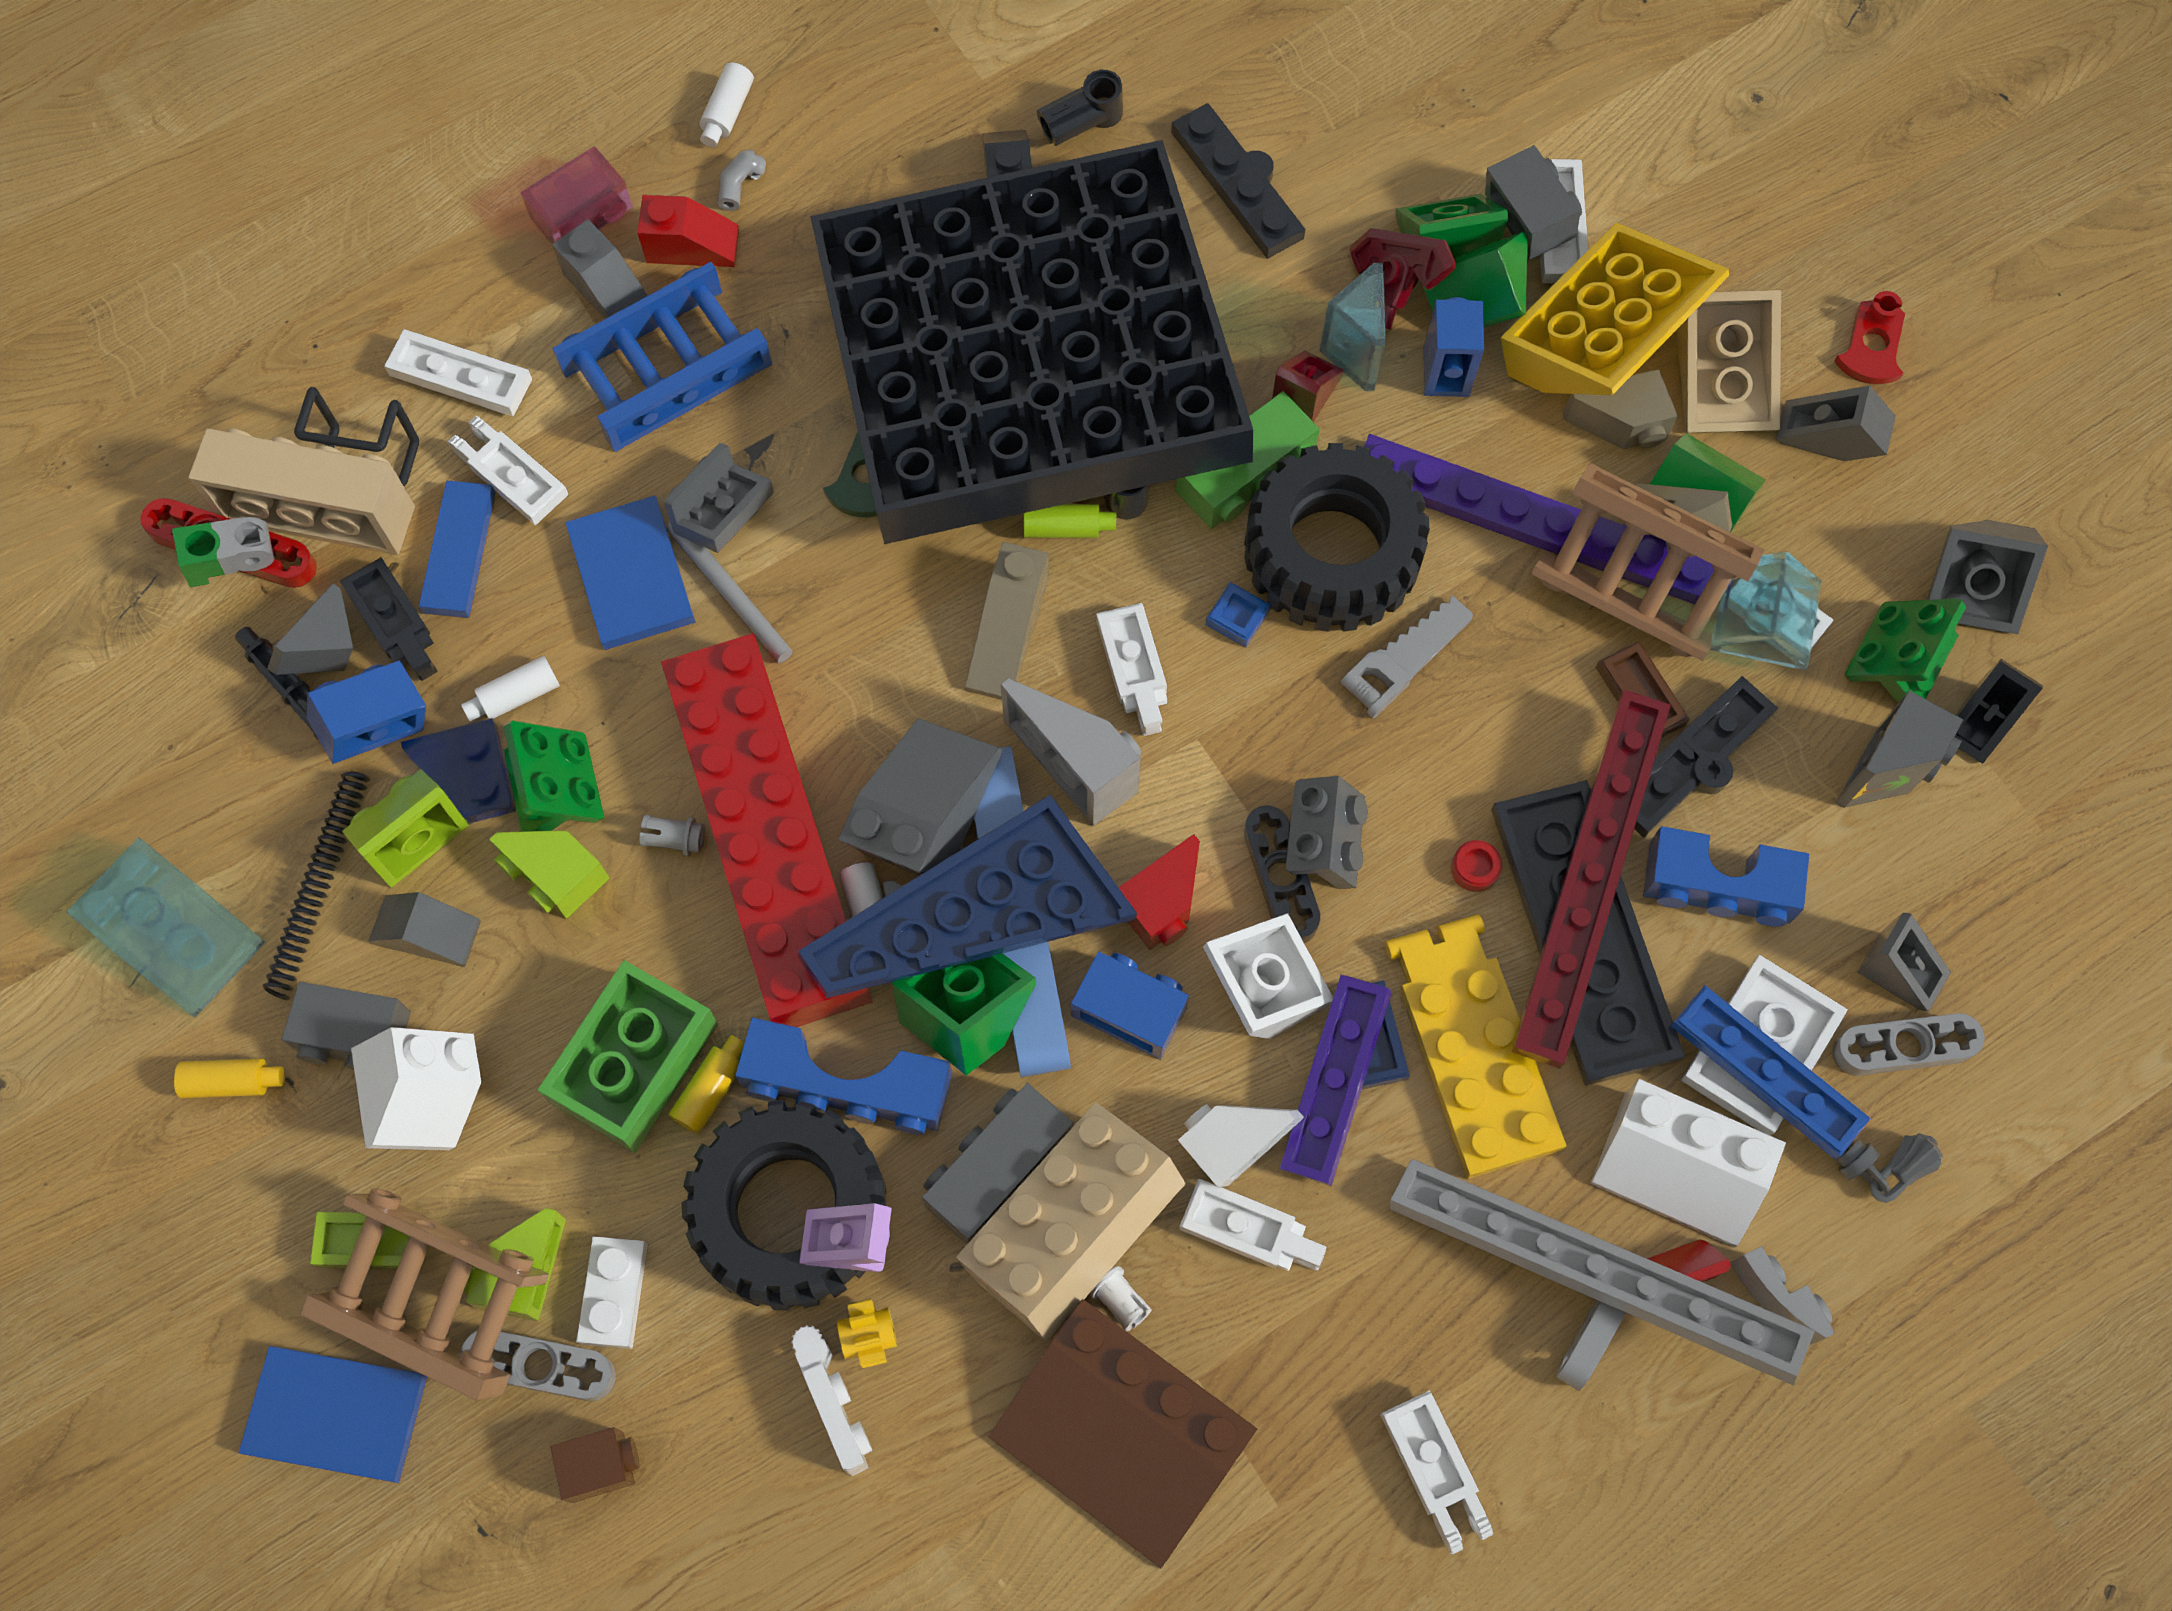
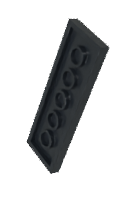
(1624, 1011)

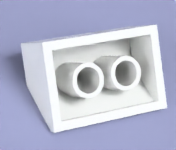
(1687, 1162)

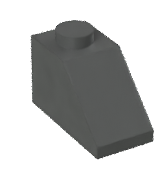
(597, 270)
(1838, 424)

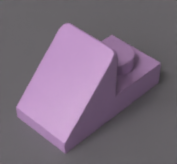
(847, 1237)

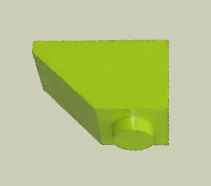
(535, 1237)

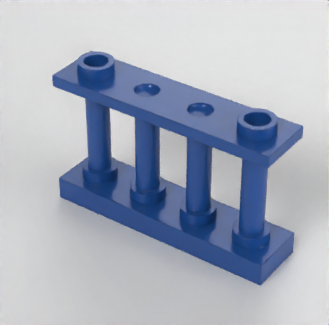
(684, 390)

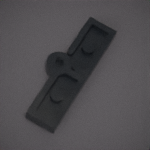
(1239, 179)
(1702, 752)

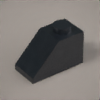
(1006, 152)

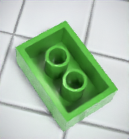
(629, 1056)

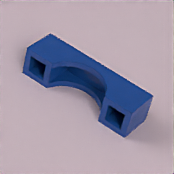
(905, 1091)

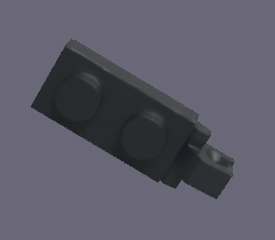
(390, 616)

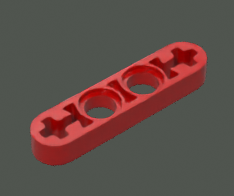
(188, 515)

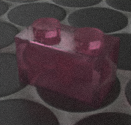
(577, 192)

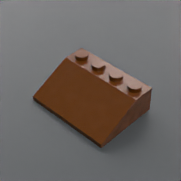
(1122, 1433)

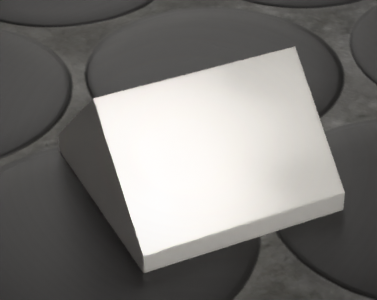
(1269, 976)

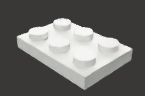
(1790, 1015)

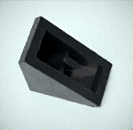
(1994, 709)

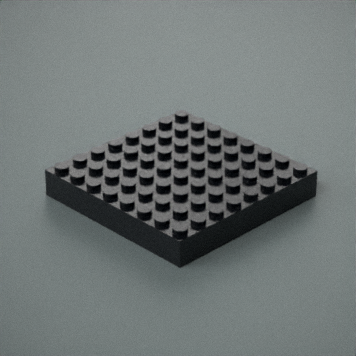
(1029, 341)

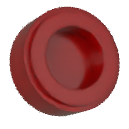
(1476, 865)

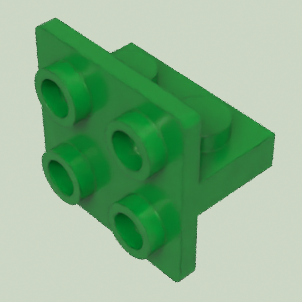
(1907, 645)
(550, 776)

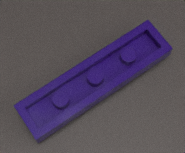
(1336, 1079)

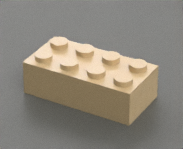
(303, 489)
(1071, 1220)

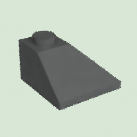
(1991, 571)

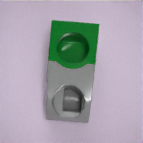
(222, 548)

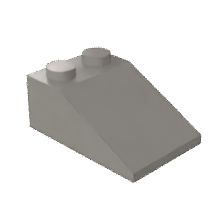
(1076, 748)

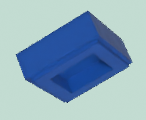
(1237, 614)

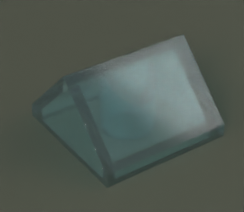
(1356, 328)
(1770, 614)

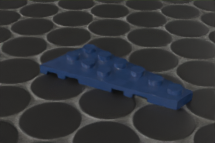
(997, 895)

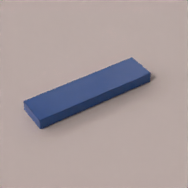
(1770, 1072)

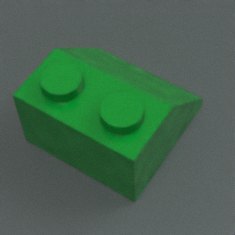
(965, 1008)

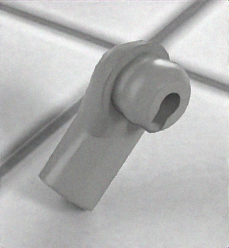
(733, 175)

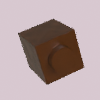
(594, 1464)

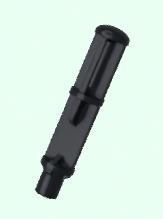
(287, 685)

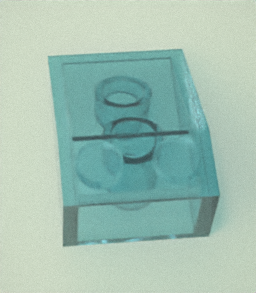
(166, 927)

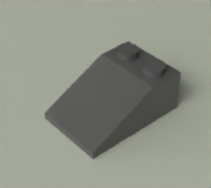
(921, 798)

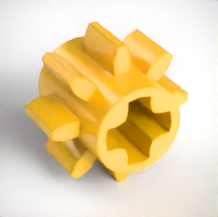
(866, 1333)

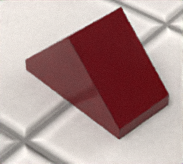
(1307, 381)

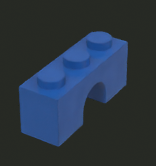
(1683, 875)

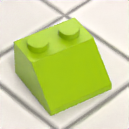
(405, 827)

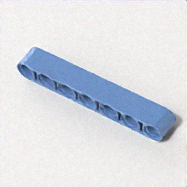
(1040, 1028)

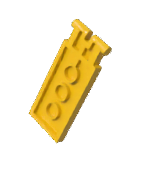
(1466, 1038)

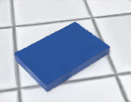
(630, 572)
(333, 1414)

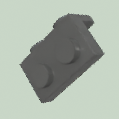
(716, 500)
(1327, 830)

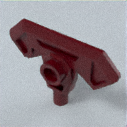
(1404, 262)

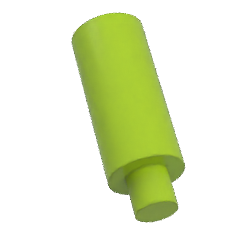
(1068, 522)

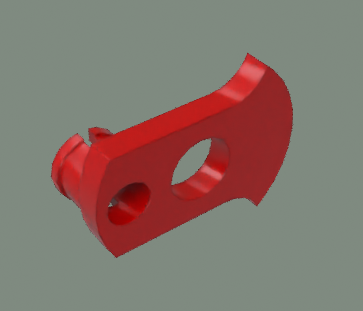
(1878, 317)

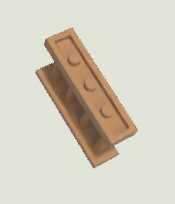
(1643, 516)
(385, 1327)

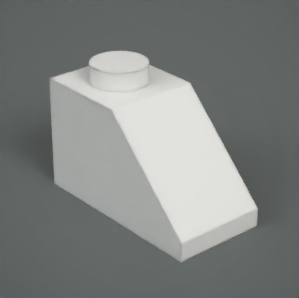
(1234, 1137)

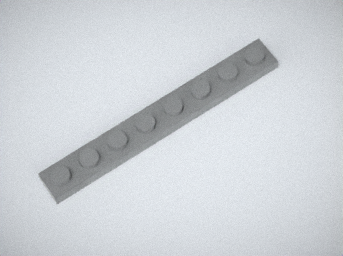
(1603, 1271)

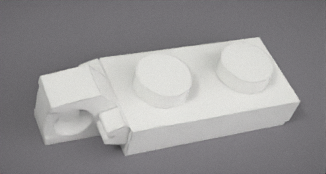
(1134, 664)
(1249, 1228)

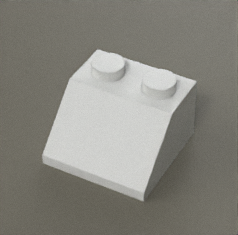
(415, 1087)

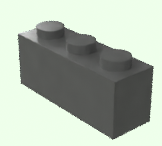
(995, 1161)

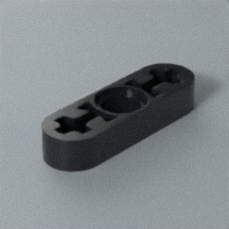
(1258, 845)

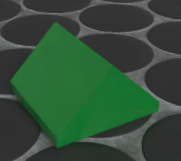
(1460, 221)
(1491, 275)
(1702, 467)

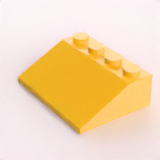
(1608, 314)

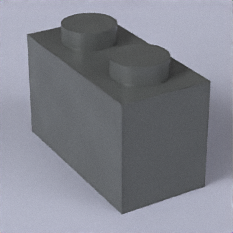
(1534, 200)
(333, 1020)

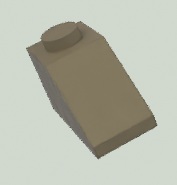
(1631, 417)

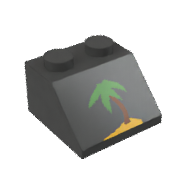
(1903, 751)

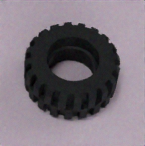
(1346, 484)
(729, 1166)

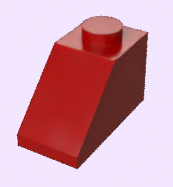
(685, 233)
(1164, 895)

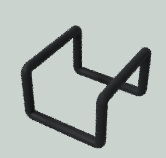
(332, 439)

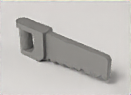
(1406, 657)

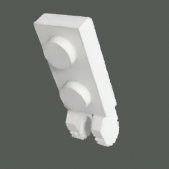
(510, 472)
(830, 1396)
(1435, 1466)

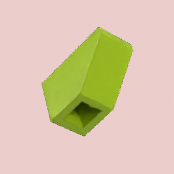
(553, 864)

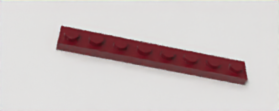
(1591, 880)

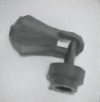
(1914, 1159)

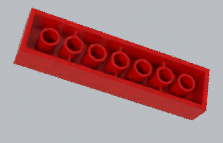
(759, 822)

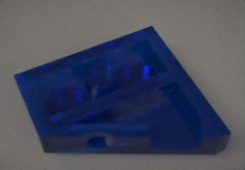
(467, 767)

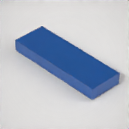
(457, 549)

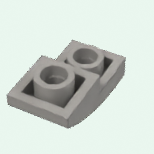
(1766, 1282)

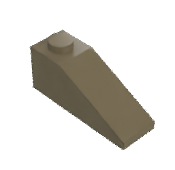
(1008, 618)

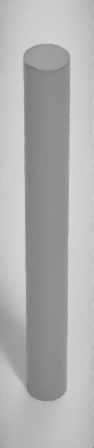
(735, 597)

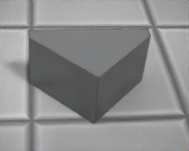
(317, 640)
(425, 928)
(1906, 963)

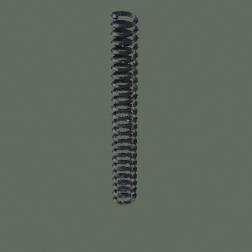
(303, 899)

